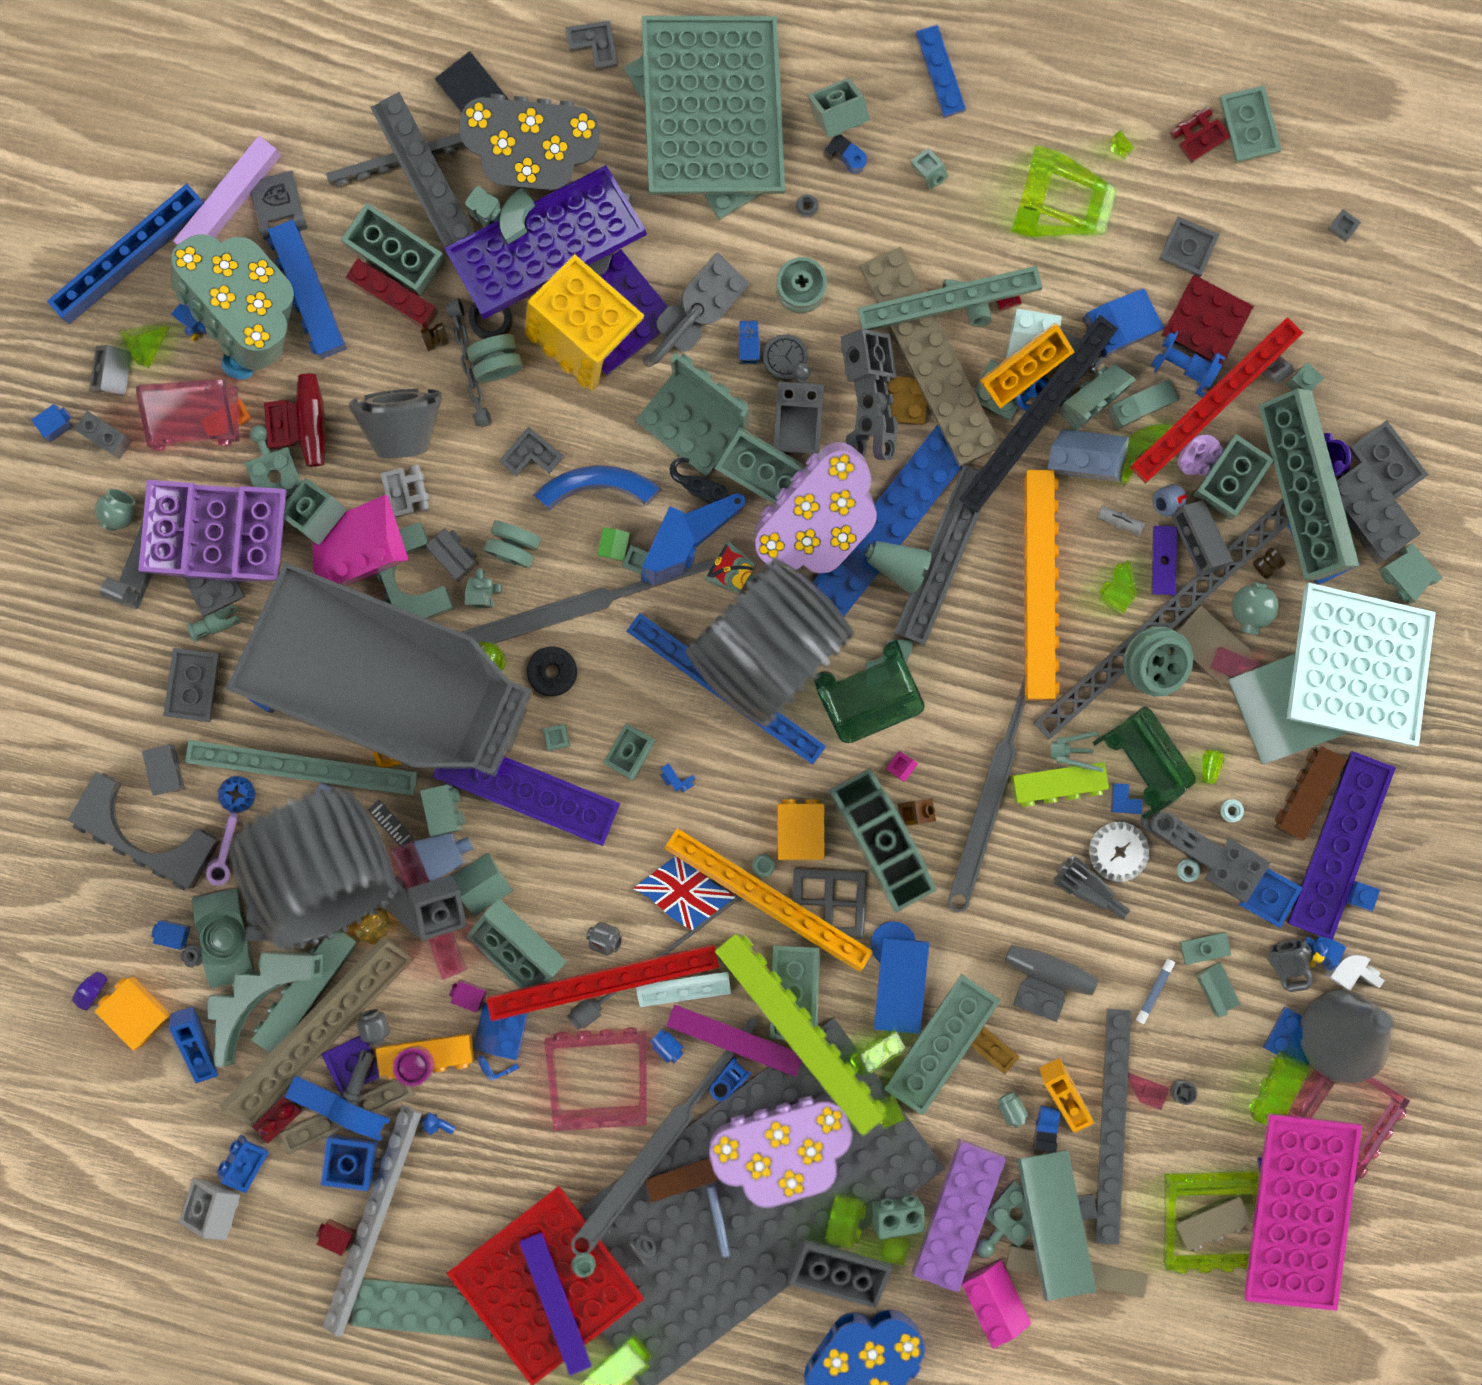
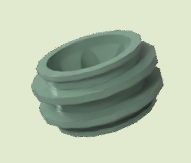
(1149, 655)

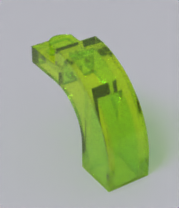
(1140, 442)

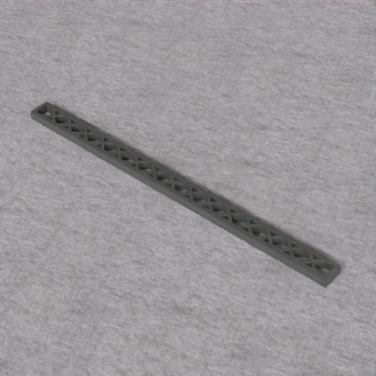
(1166, 607)

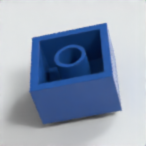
(349, 1162)

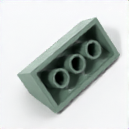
(515, 947)

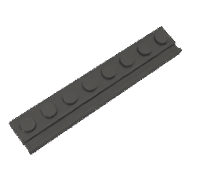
(421, 169)
(946, 553)

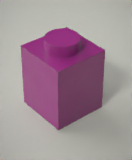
(467, 995)

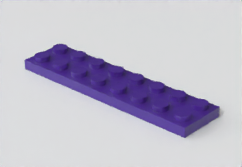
(539, 797)
(1341, 845)

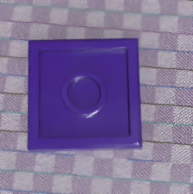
(343, 1059)

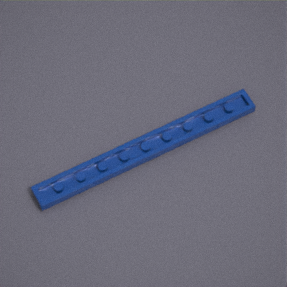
(674, 652)

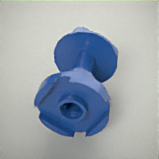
(1195, 367)

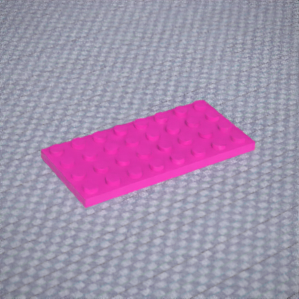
(1302, 1212)

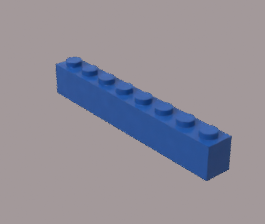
(126, 255)

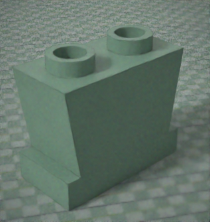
(1410, 574)

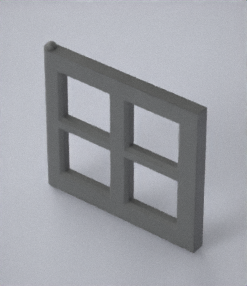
(829, 902)

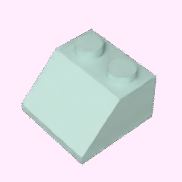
(1027, 326)

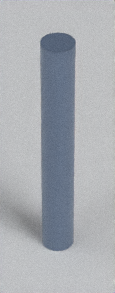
(718, 1221)

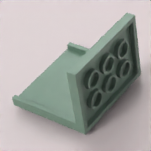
(694, 415)

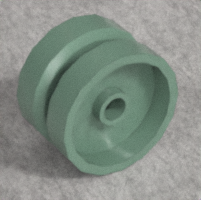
(796, 272)
(494, 358)
(512, 544)

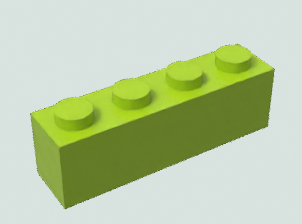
(1058, 783)

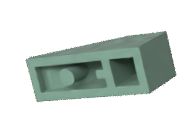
(1142, 404)

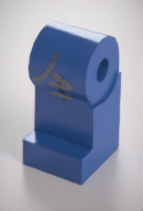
(749, 343)

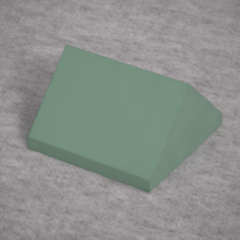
(629, 751)
(481, 884)

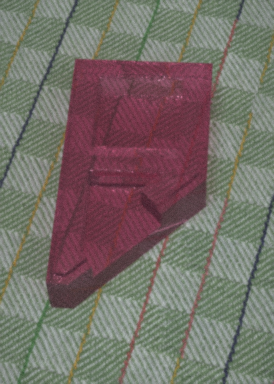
(1231, 662)
(1148, 1091)

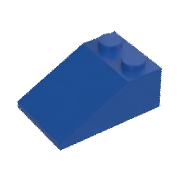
(1133, 318)

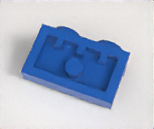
(241, 1164)

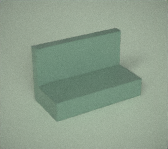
(1217, 989)

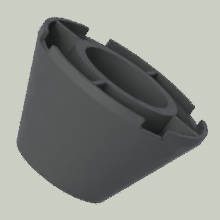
(398, 420)

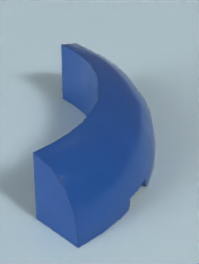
(597, 478)

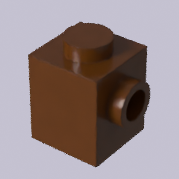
(917, 812)

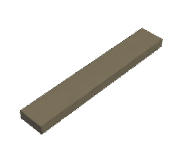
(321, 1126)
(1105, 1276)

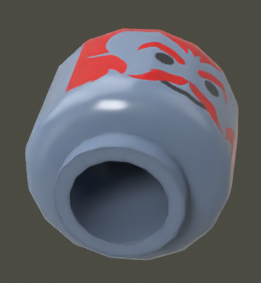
(1169, 499)

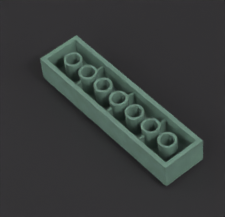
(1308, 485)

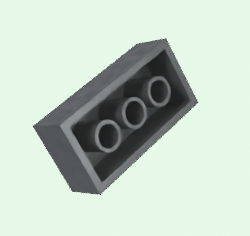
(1374, 513)

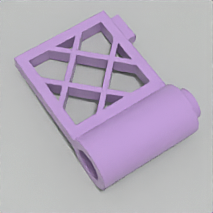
(218, 868)

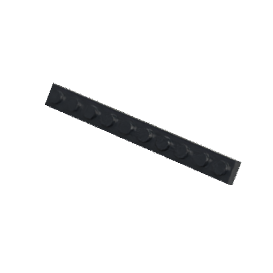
(1038, 414)

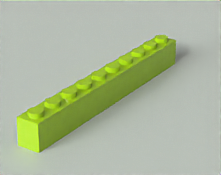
(801, 1034)

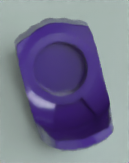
(89, 991)

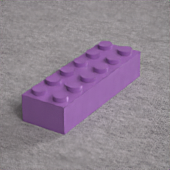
(958, 1215)

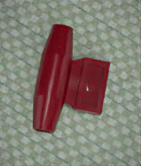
(299, 422)

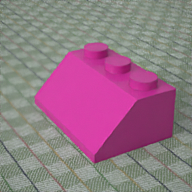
(996, 1303)

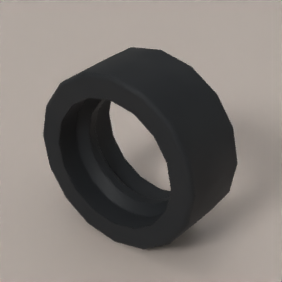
(483, 334)

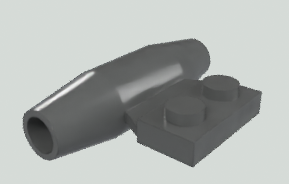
(1046, 981)

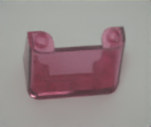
(188, 412)

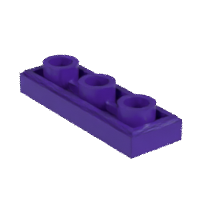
(1164, 545)

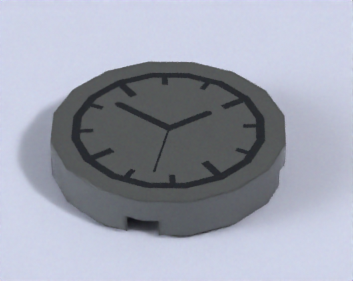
(783, 354)

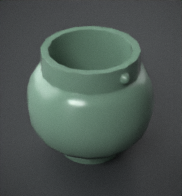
(115, 510)

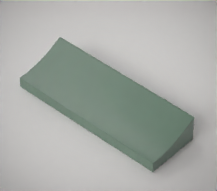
(757, 465)
(1056, 1225)

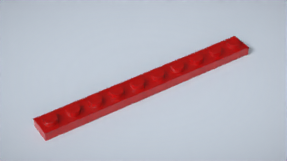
(1216, 400)
(602, 982)

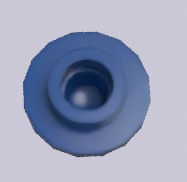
(432, 1123)

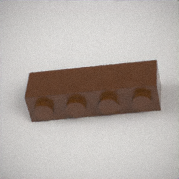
(1309, 793)

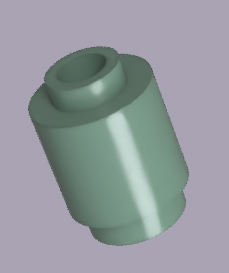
(1012, 1109)

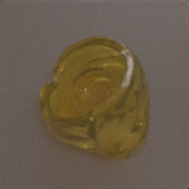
(373, 927)

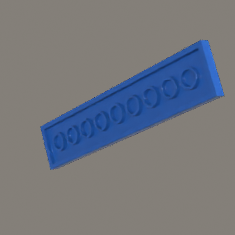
(896, 516)

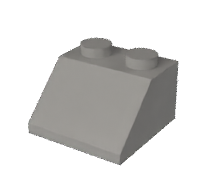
(209, 1209)

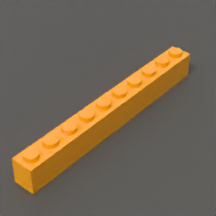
(1040, 585)

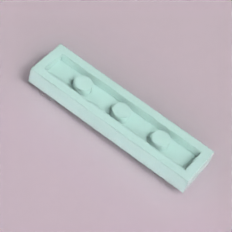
(684, 989)

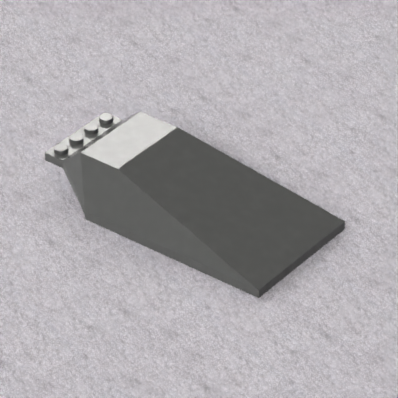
(378, 676)

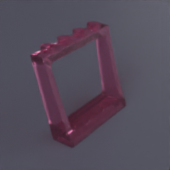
(1316, 1090)
(597, 1117)

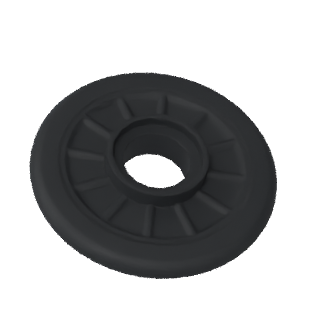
(566, 671)

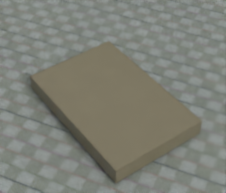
(1205, 637)

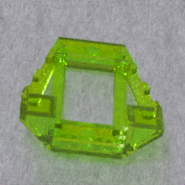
(1035, 191)

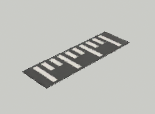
(390, 823)

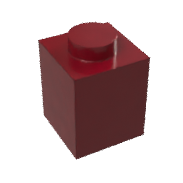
(334, 1236)

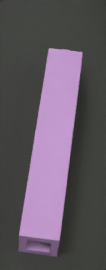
(231, 191)

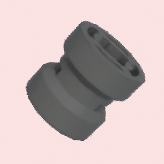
(1186, 1095)

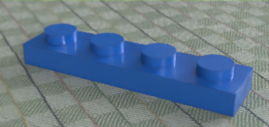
(940, 71)

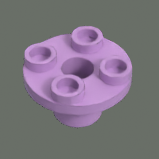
(1199, 455)

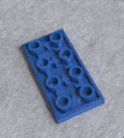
(901, 985)

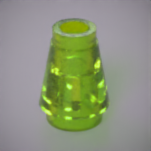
(1211, 765)

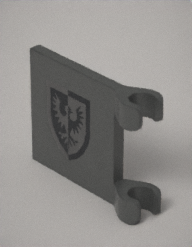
(277, 199)

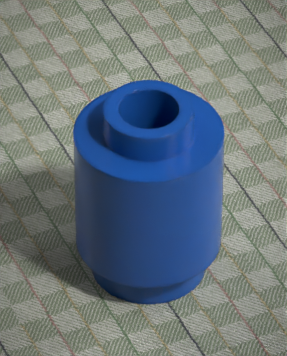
(667, 1047)

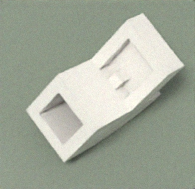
(1351, 968)

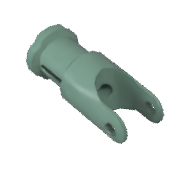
(213, 623)

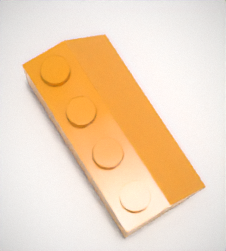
(1027, 365)

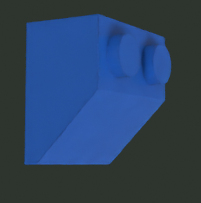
(500, 1036)

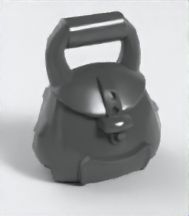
(1292, 960)

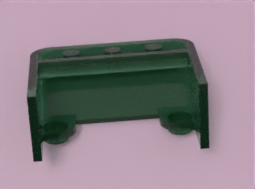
(1153, 757)

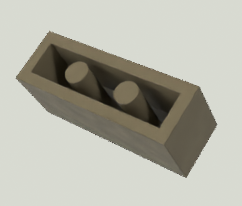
(1212, 1222)

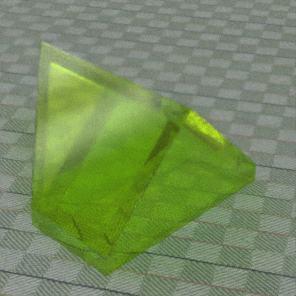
(144, 342)

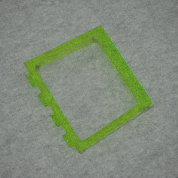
(1203, 1184)

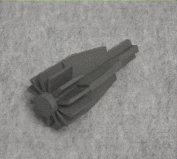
(1077, 879)

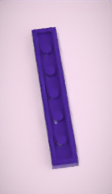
(555, 1303)

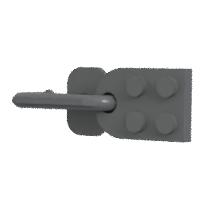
(713, 293)

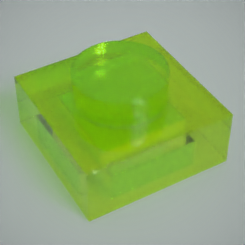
(1121, 145)

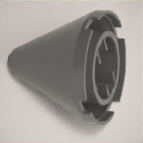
(1346, 1036)

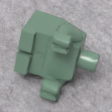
(479, 591)

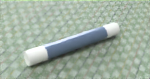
(1155, 991)

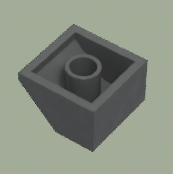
(437, 907)

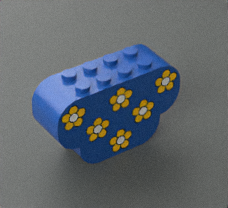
(867, 1351)

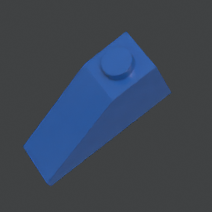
(193, 1044)

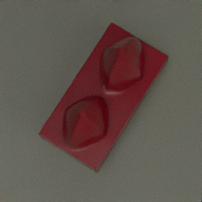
(277, 1119)

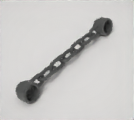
(456, 310)

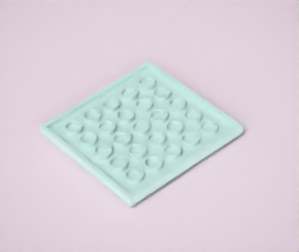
(1361, 665)

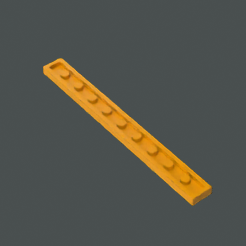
(768, 900)

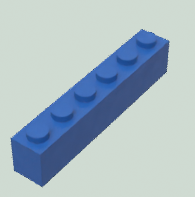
(307, 289)

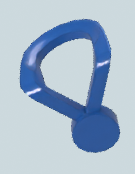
(488, 1072)

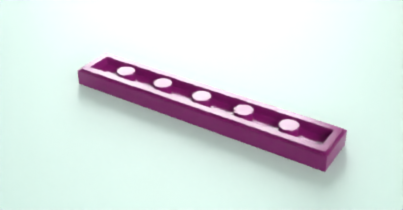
(734, 1040)

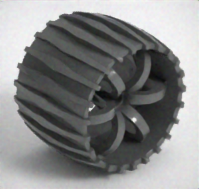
(769, 642)
(312, 868)

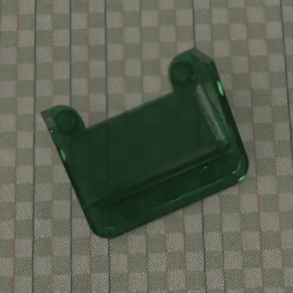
(871, 697)

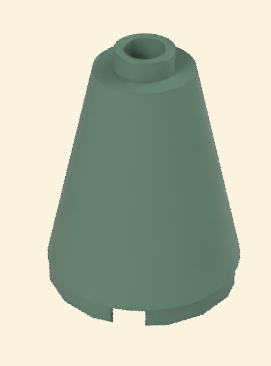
(899, 563)

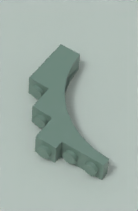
(249, 989)

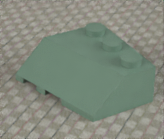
(1095, 395)

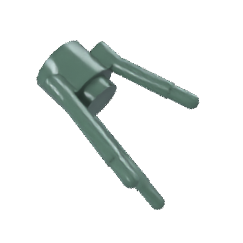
(1061, 750)

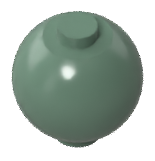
(1255, 607)

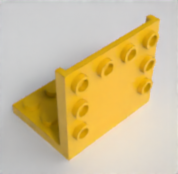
(579, 320)

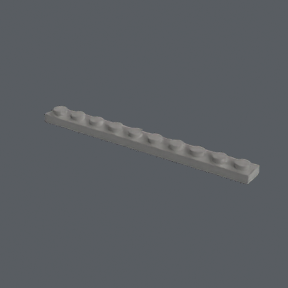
(372, 1220)

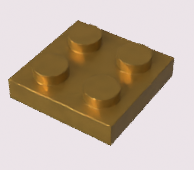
(908, 400)

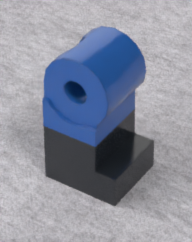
(847, 153)
(1046, 1129)

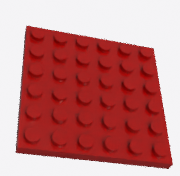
(506, 1298)

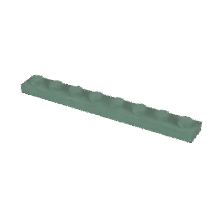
(950, 298)

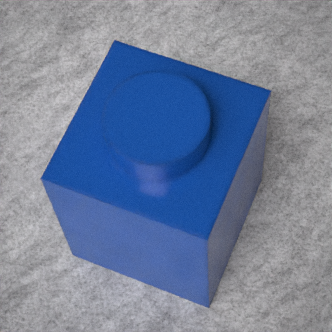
(53, 422)
(1363, 896)
(170, 934)

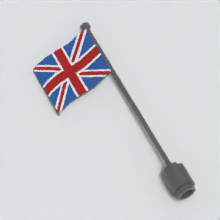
(682, 895)

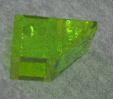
(1120, 590)

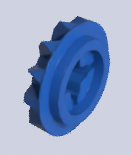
(241, 804)

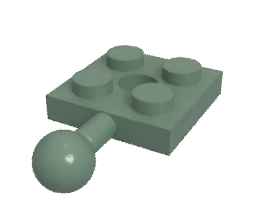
(279, 460)
(1000, 1217)

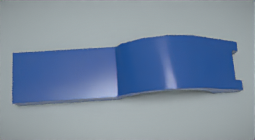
(336, 1108)

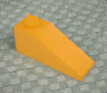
(1066, 1095)

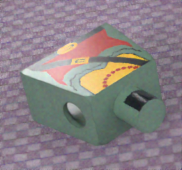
(731, 570)

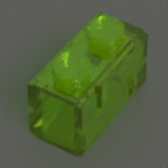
(877, 1053)
(844, 1220)

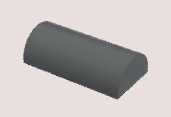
(838, 1273)

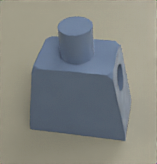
(442, 854)

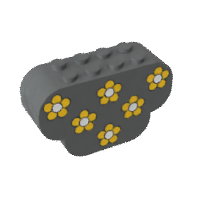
(529, 141)

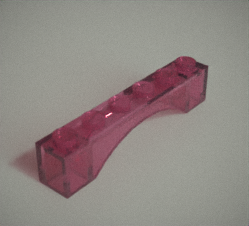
(444, 947)

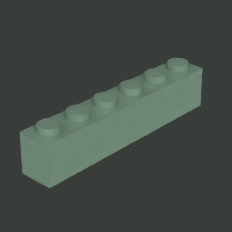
(303, 994)

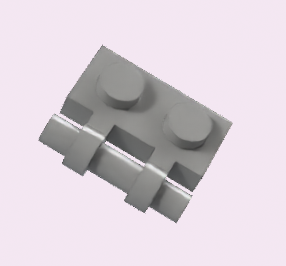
(396, 487)

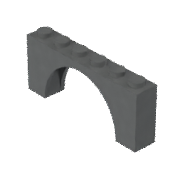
(97, 816)

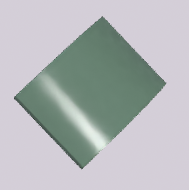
(1264, 704)

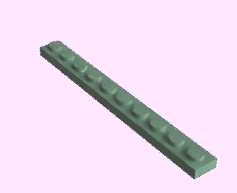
(301, 767)

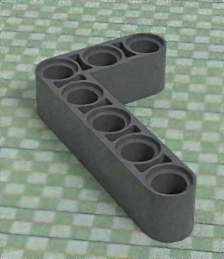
(132, 583)

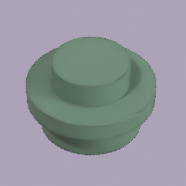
(763, 865)
(583, 1264)

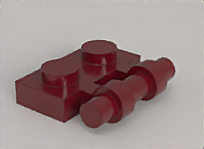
(1202, 141)

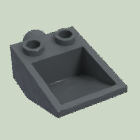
(798, 417)

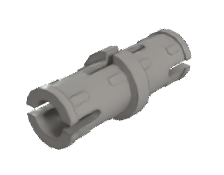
(1120, 520)

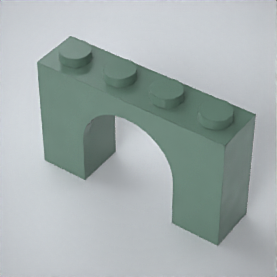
(427, 604)

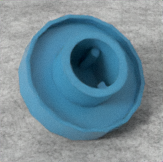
(233, 369)

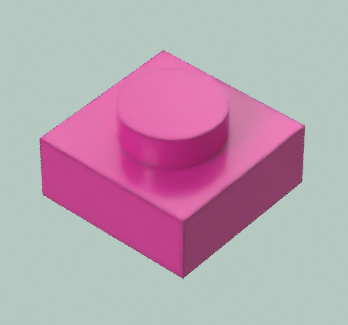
(901, 766)

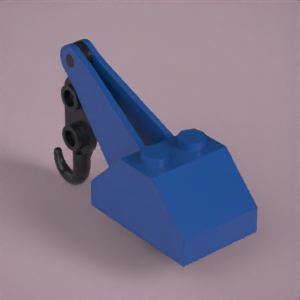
(682, 533)

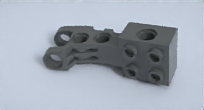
(870, 367)
(1230, 867)

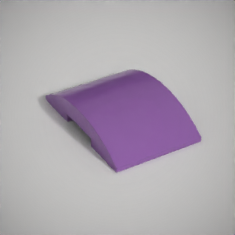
(212, 531)

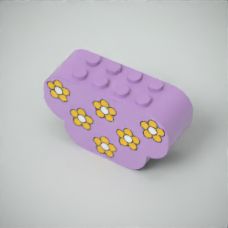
(820, 512)
(782, 1151)

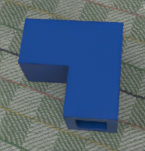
(1120, 801)

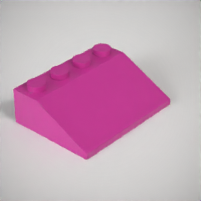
(360, 544)

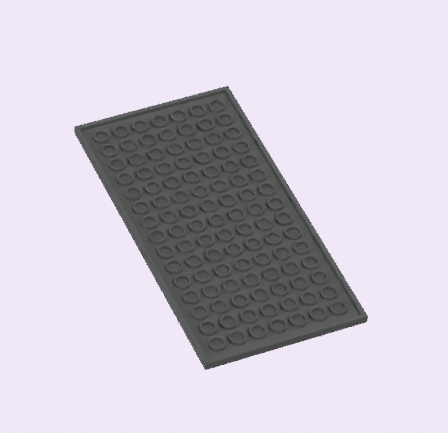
(687, 1285)

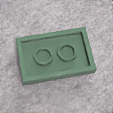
(1250, 124)

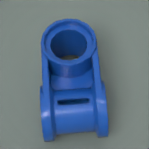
(730, 1079)

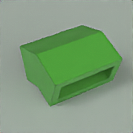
(613, 544)

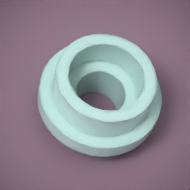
(1239, 810)
(1195, 870)

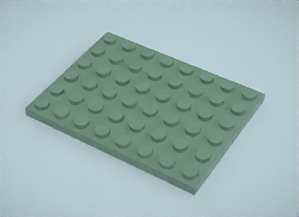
(712, 105)

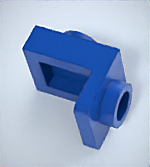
(670, 777)

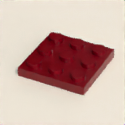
(1207, 319)

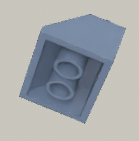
(1088, 455)

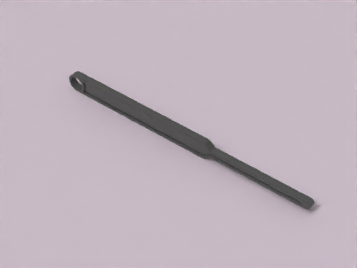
(565, 609)
(987, 808)
(648, 1157)

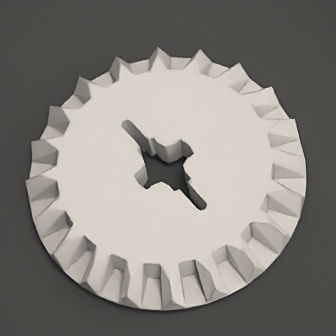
(1119, 835)

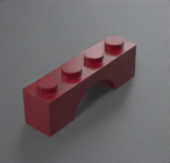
(391, 293)

